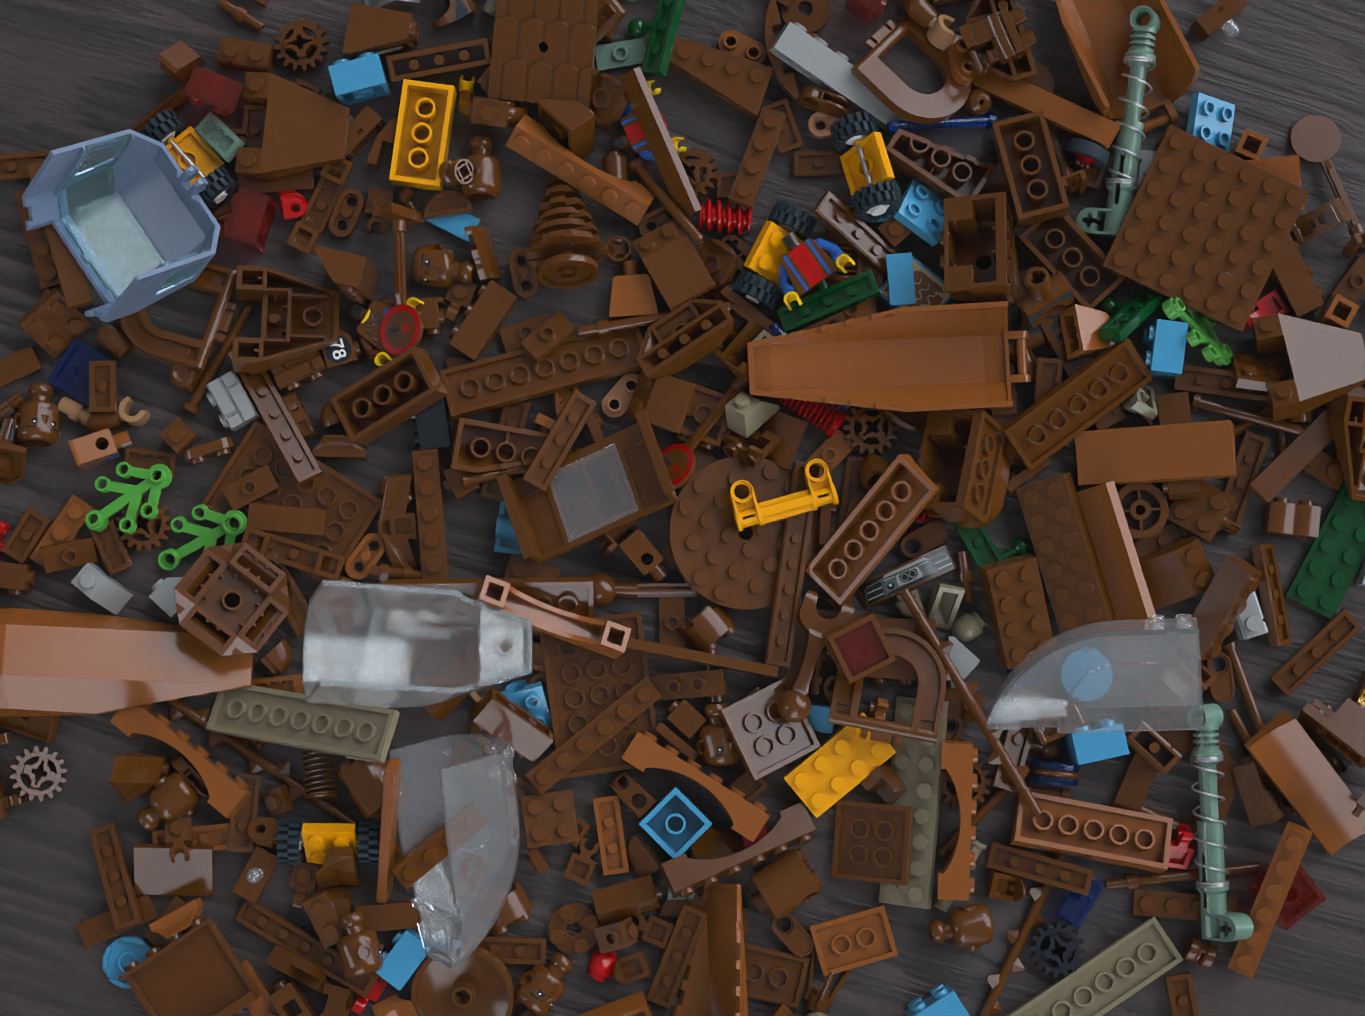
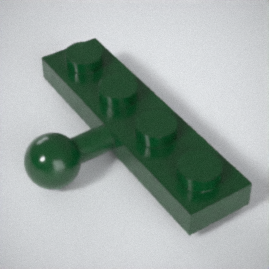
(661, 38)
(829, 301)
(1128, 315)
(983, 549)

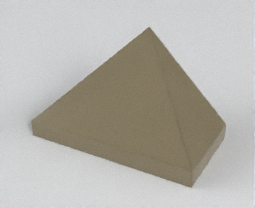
(944, 604)

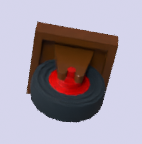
(1088, 156)

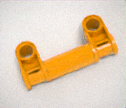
(787, 505)

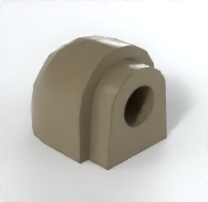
(902, 607)
(967, 627)

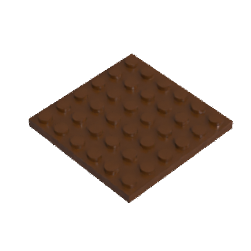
(1205, 228)

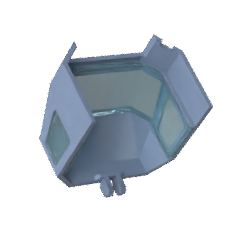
(125, 218)

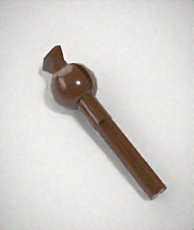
(606, 589)

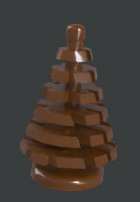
(565, 239)

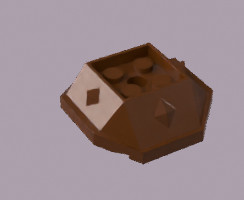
(236, 572)

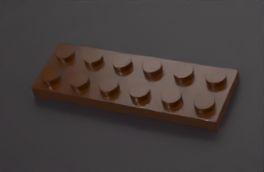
(1077, 403)

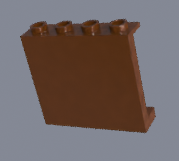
(192, 976)

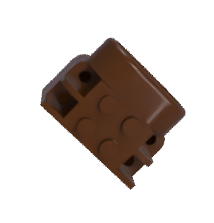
(979, 249)
(967, 464)

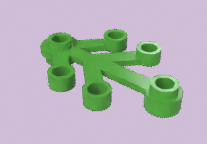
(1201, 331)
(131, 495)
(207, 536)

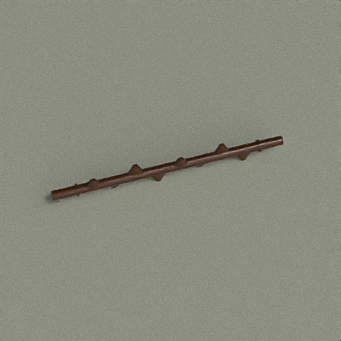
(974, 713)
(257, 761)
(1017, 939)

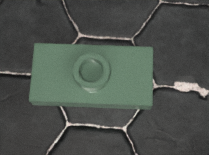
(620, 55)
(219, 136)

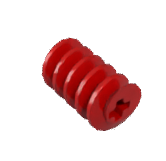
(725, 217)

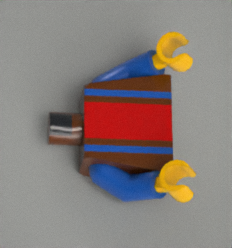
(633, 134)
(808, 265)

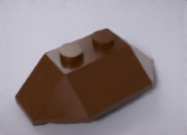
(1019, 68)
(683, 337)

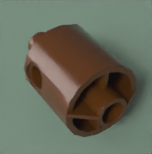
(364, 784)
(784, 885)

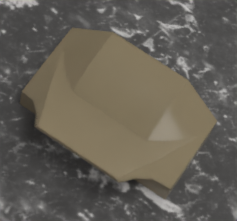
(1142, 403)

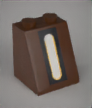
(379, 31)

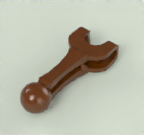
(795, 704)

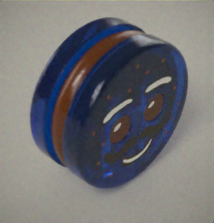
(1055, 772)

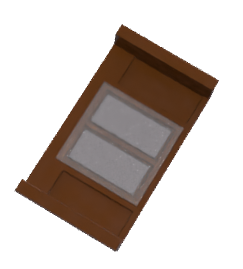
(590, 493)

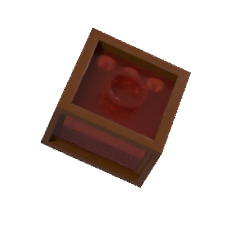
(858, 647)

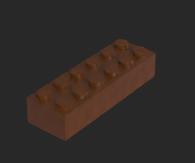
(1065, 552)

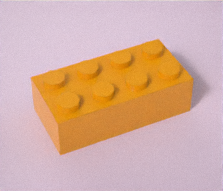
(422, 134)
(836, 768)

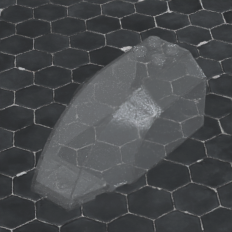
(407, 645)
(1108, 679)
(473, 790)

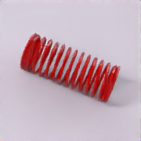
(833, 427)

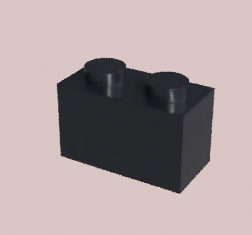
(433, 427)

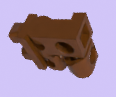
(1002, 33)

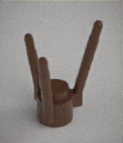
(819, 998)

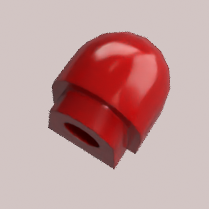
(291, 204)
(601, 965)

